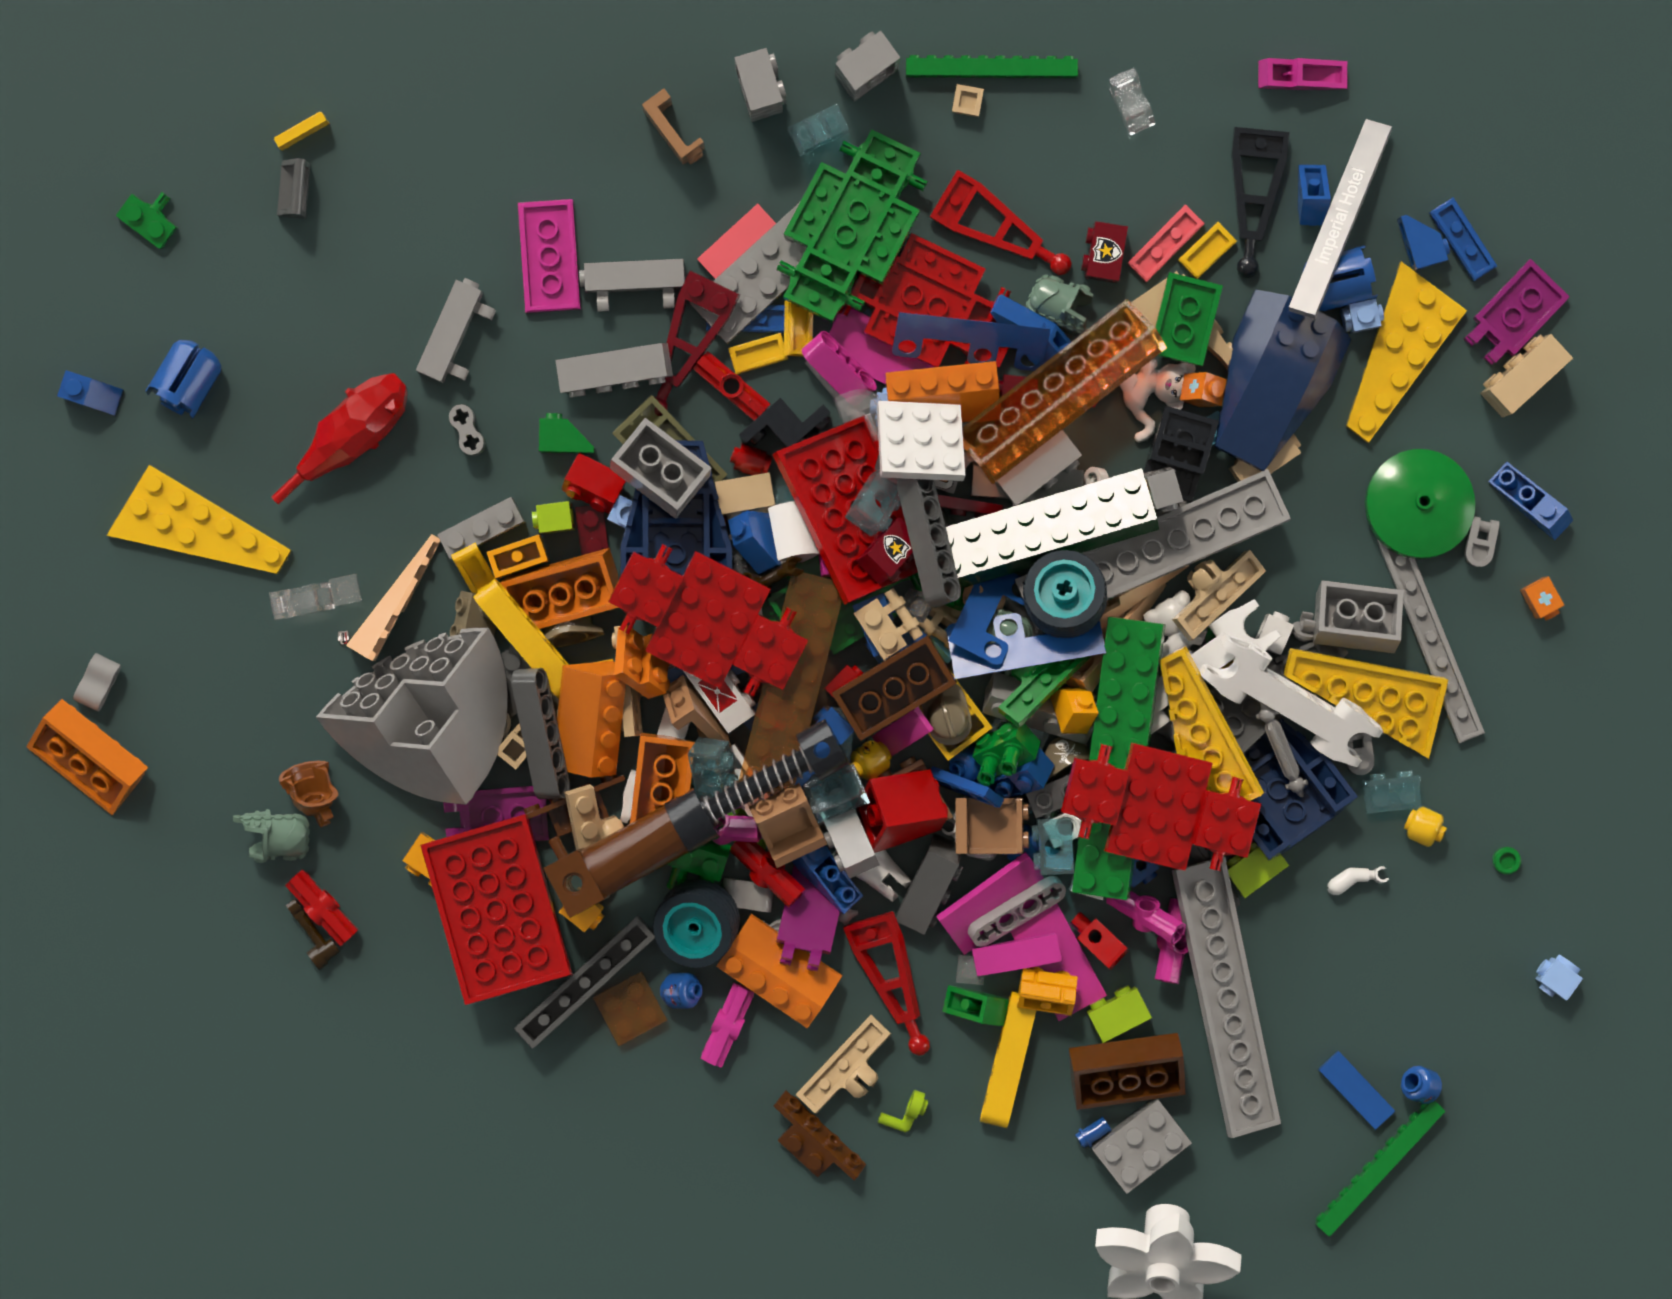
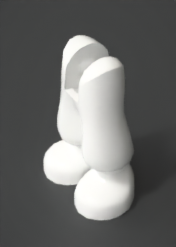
(876, 876)

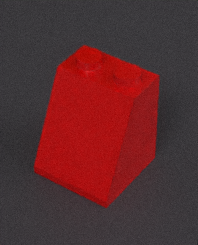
(902, 809)

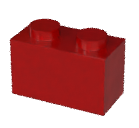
(593, 484)

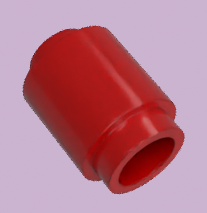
(750, 460)

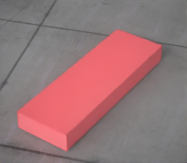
(736, 241)
(1166, 243)

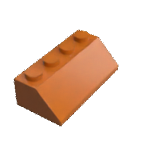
(966, 385)
(565, 588)
(590, 718)
(86, 756)
(660, 773)
(790, 988)

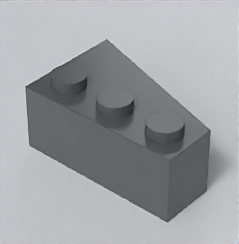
(930, 885)

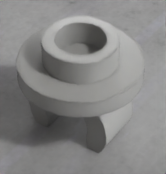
(1305, 628)

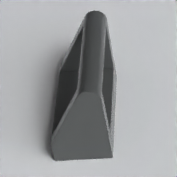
(293, 188)

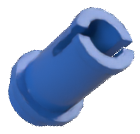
(1093, 1132)

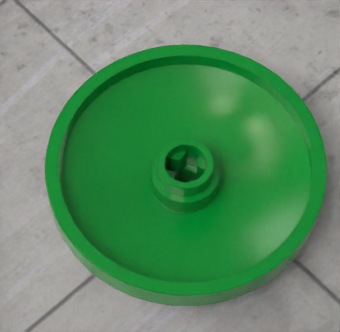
(1402, 521)

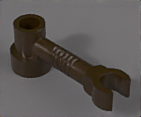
(787, 569)
(323, 949)

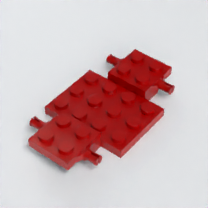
(926, 283)
(708, 620)
(1160, 807)

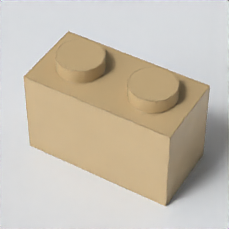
(745, 494)

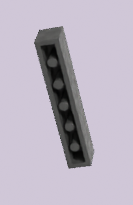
(585, 981)

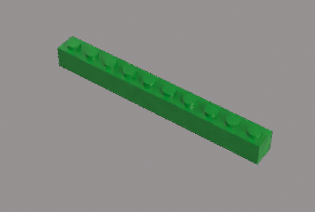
(991, 67)
(1379, 1167)

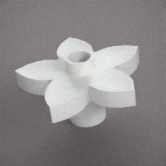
(1163, 1258)

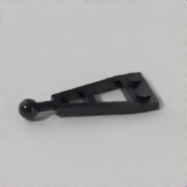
(1256, 144)

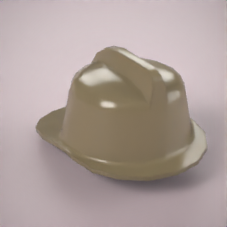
(948, 716)

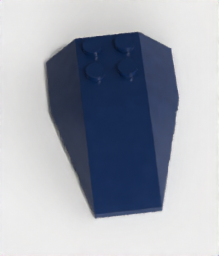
(1275, 376)
(697, 527)
(1284, 815)

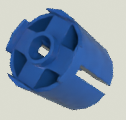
(1353, 289)
(185, 377)

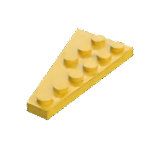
(1412, 331)
(181, 520)
(1397, 699)
(1201, 727)

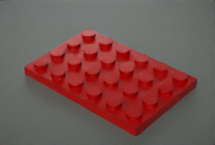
(824, 482)
(496, 909)

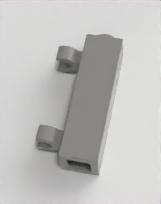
(633, 276)
(450, 331)

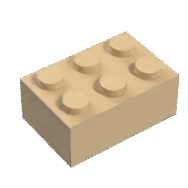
(1525, 374)

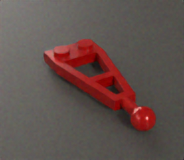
(956, 200)
(876, 932)

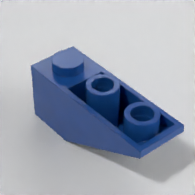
(1010, 312)
(1532, 500)
(1027, 778)
(825, 875)

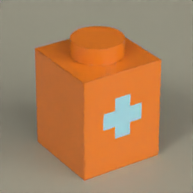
(1203, 389)
(1542, 598)

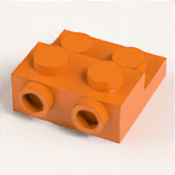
(639, 668)

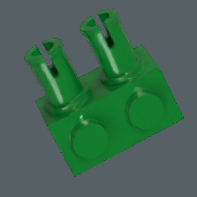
(1004, 751)
(706, 862)

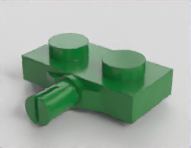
(148, 219)

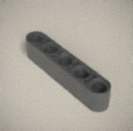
(929, 541)
(540, 733)

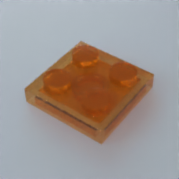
(630, 1008)

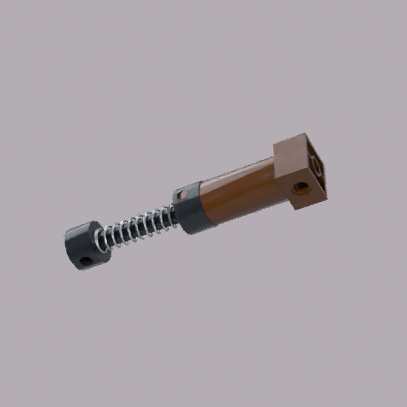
(679, 826)

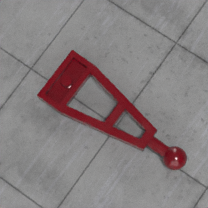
(709, 296)

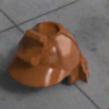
(310, 789)

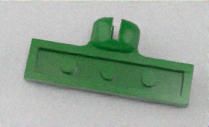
(1036, 687)

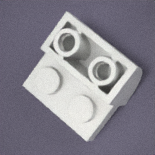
(791, 533)

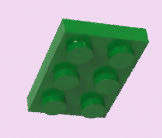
(1187, 317)

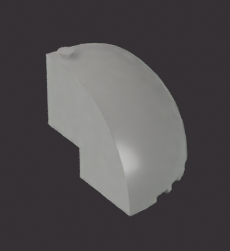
(427, 716)

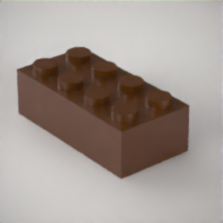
(894, 687)
(1127, 1071)

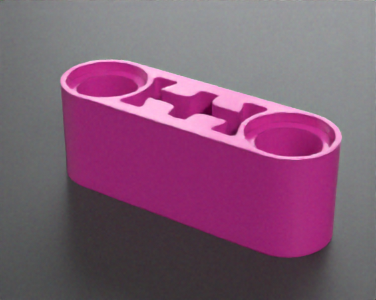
(837, 365)

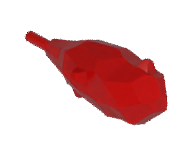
(351, 429)

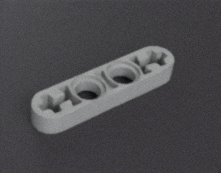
(1015, 907)

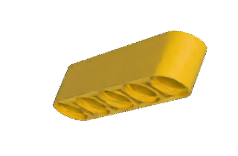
(521, 632)
(1007, 1064)

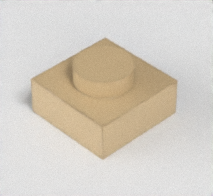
(967, 100)

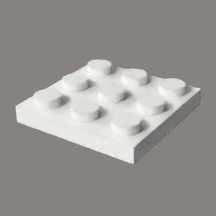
(920, 441)

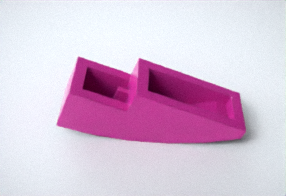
(1302, 74)
(903, 731)
(1016, 954)

